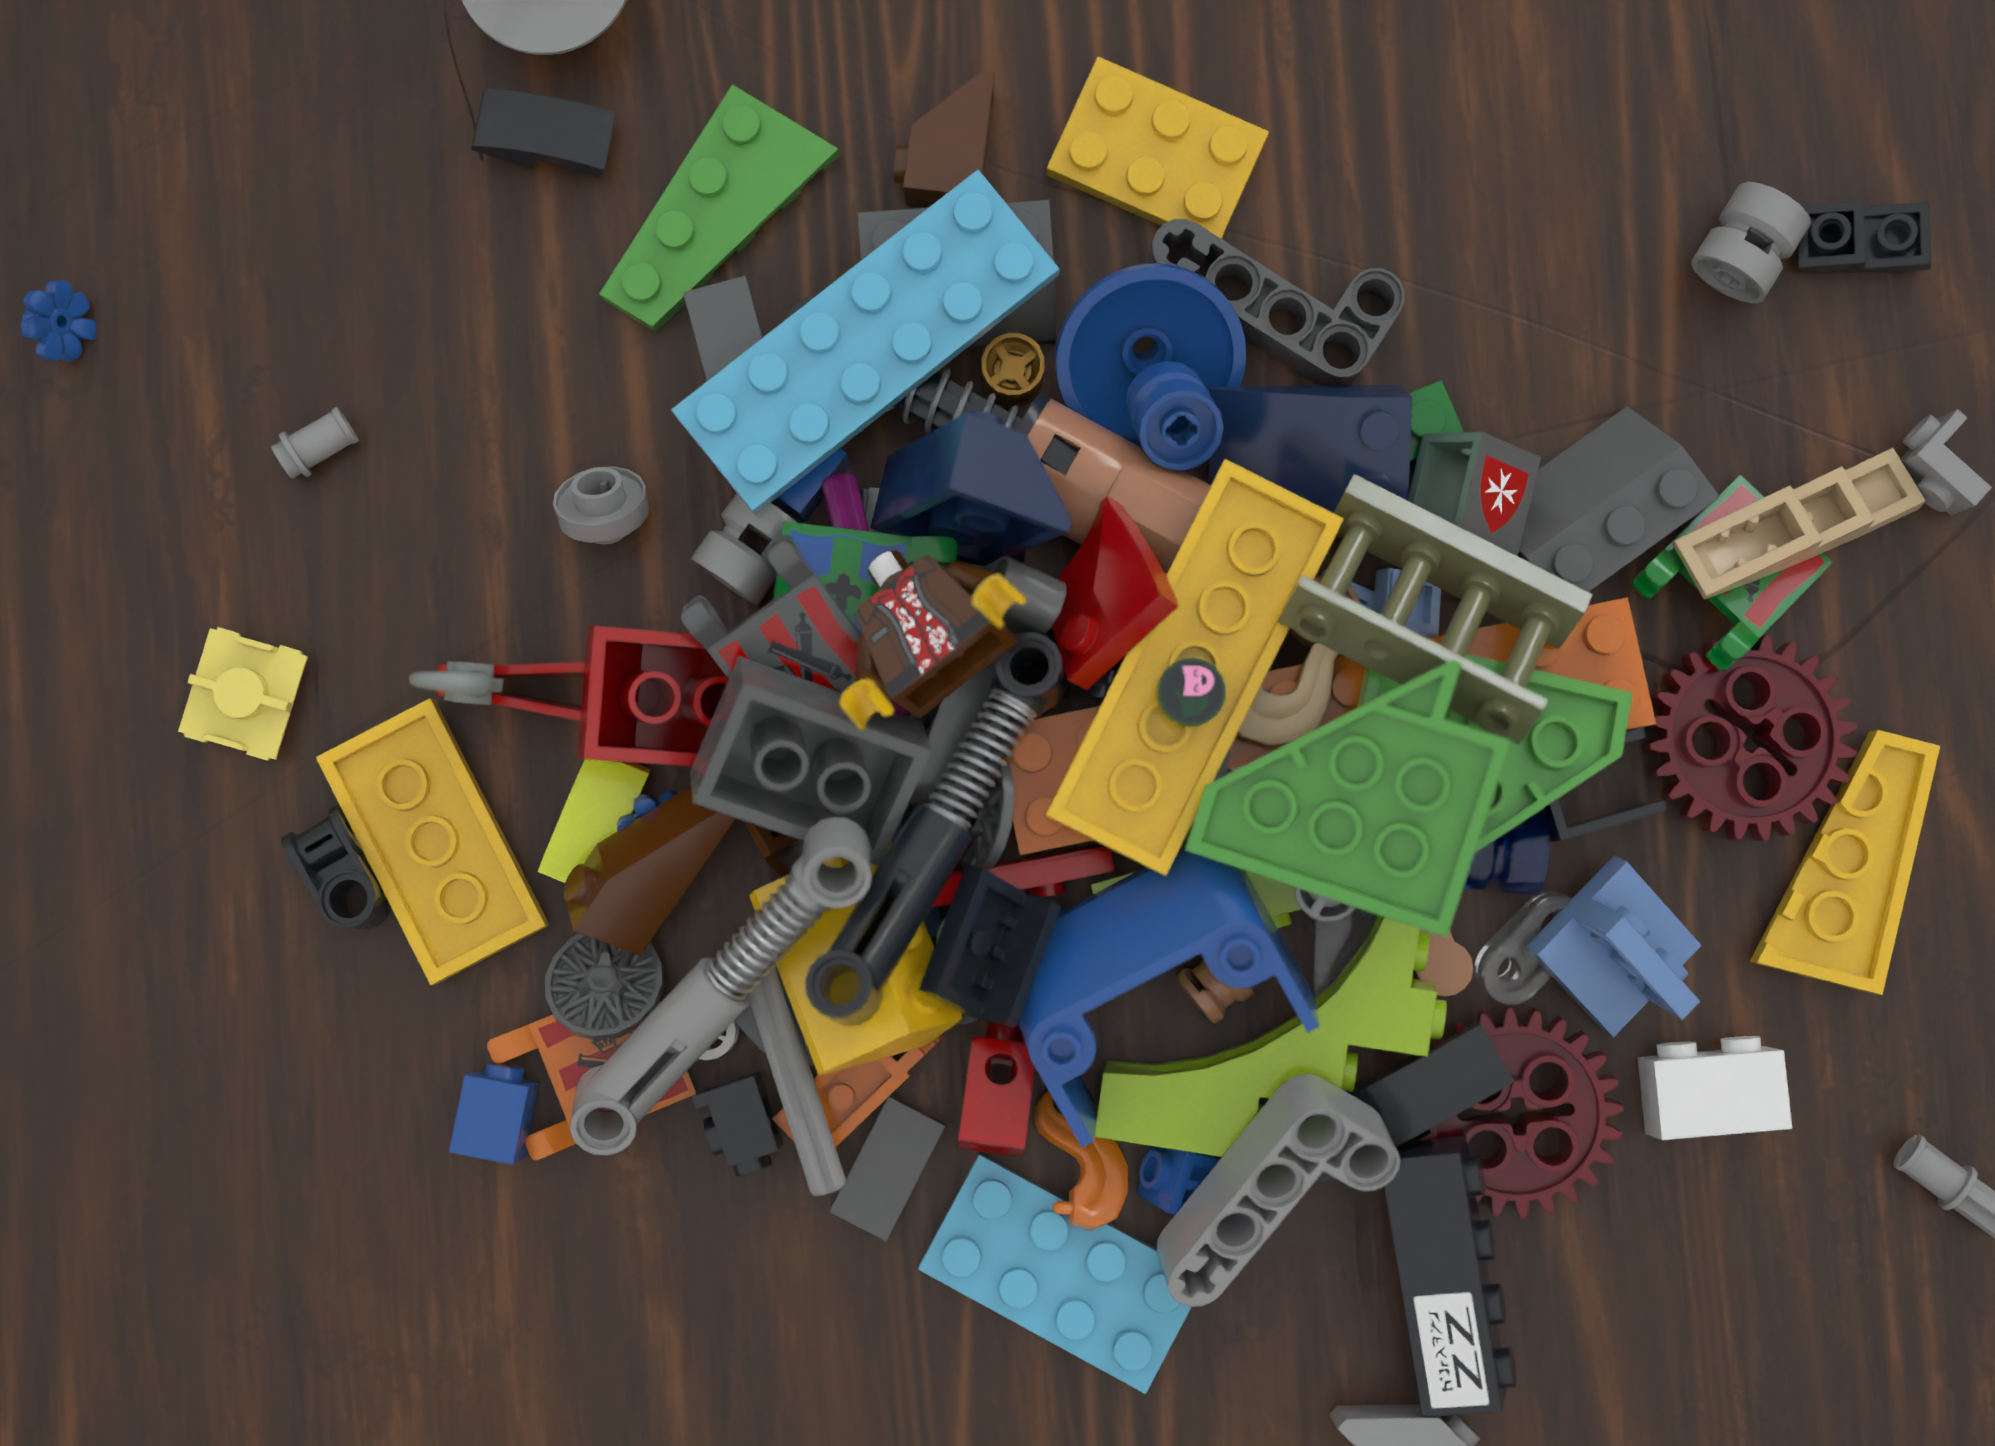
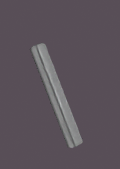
(796, 1085)

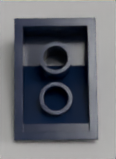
(1317, 437)

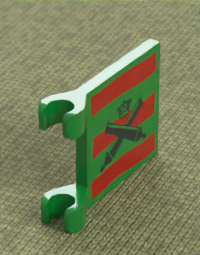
(1749, 607)

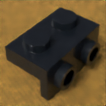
(989, 948)

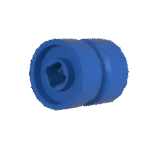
(1174, 415)

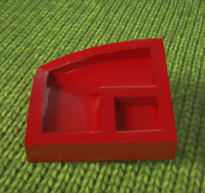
(1111, 596)

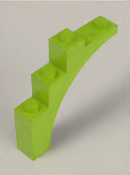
(1213, 1098)

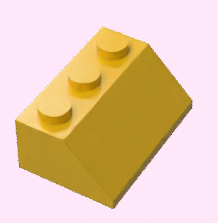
(905, 1017)

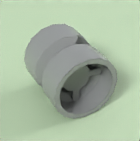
(1755, 234)
(733, 561)

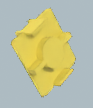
(242, 693)

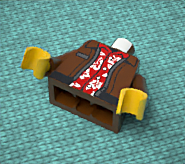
(925, 633)

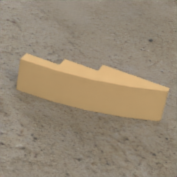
(1798, 524)

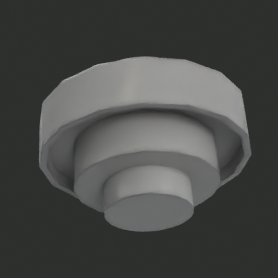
(601, 504)

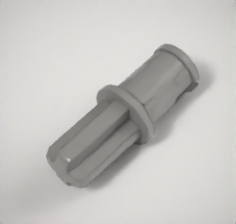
(1952, 1184)

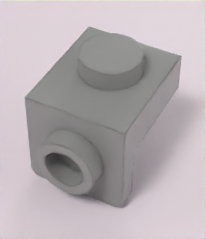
(1937, 471)

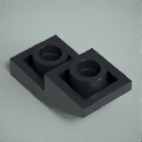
(543, 128)
(1866, 238)

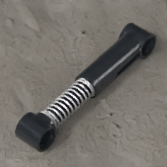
(933, 838)

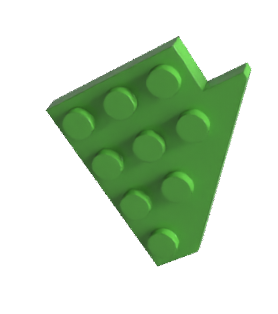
(1566, 745)
(1366, 806)

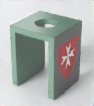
(1476, 484)

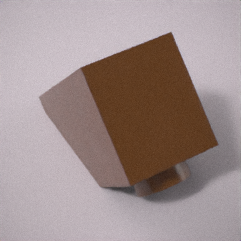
(947, 143)

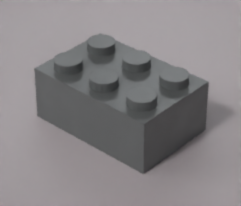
(793, 757)

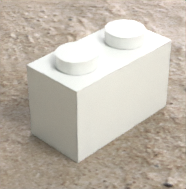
(1715, 1090)

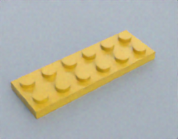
(1236, 569)

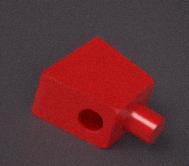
(995, 1114)

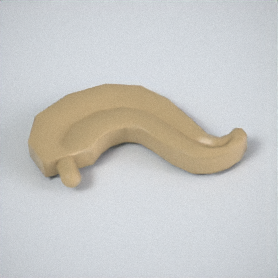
(1285, 718)

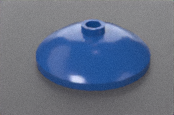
(1158, 301)

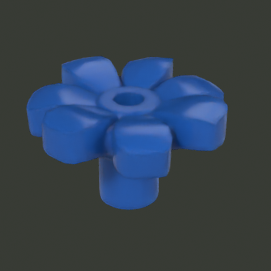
(57, 321)

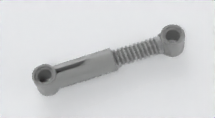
(716, 990)

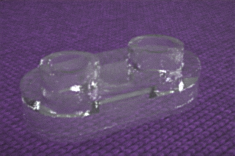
(1524, 972)

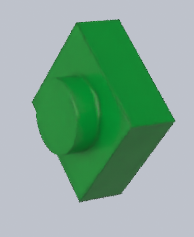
(1431, 414)

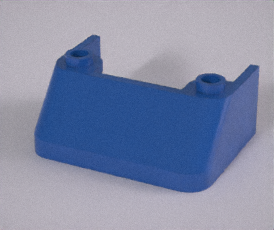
(1133, 936)

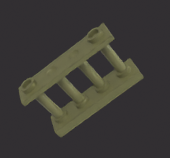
(1458, 563)

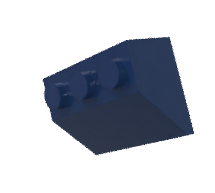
(973, 486)

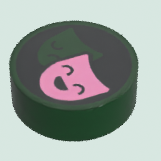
(1190, 692)

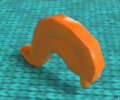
(1103, 1170)

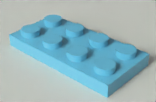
(1073, 1286)

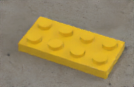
(432, 841)

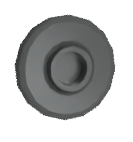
(992, 823)
(602, 988)

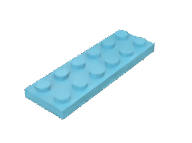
(866, 341)

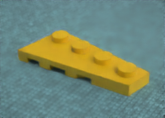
(1854, 878)

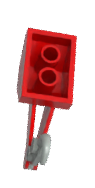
(641, 696)

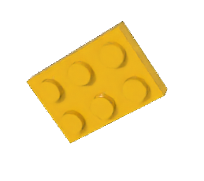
(1155, 150)

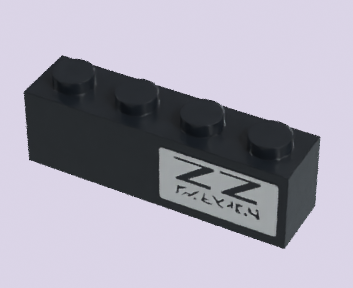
(1447, 1280)

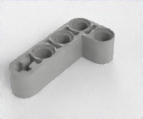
(1206, 1247)

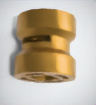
(1009, 359)

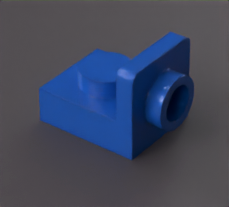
(1172, 1176)

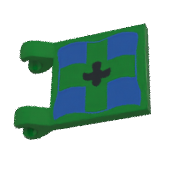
(844, 555)

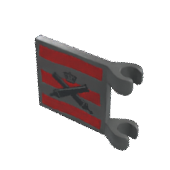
(795, 633)

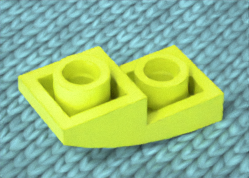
(591, 813)

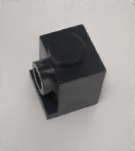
(740, 1123)

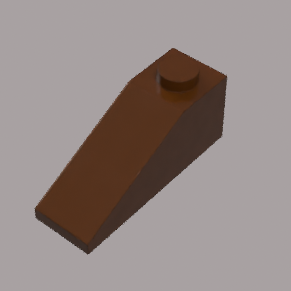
(642, 872)

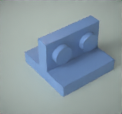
(1618, 949)

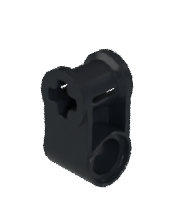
(332, 863)

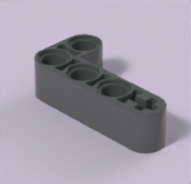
(1271, 292)
(953, 716)

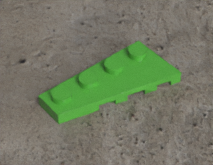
(722, 193)

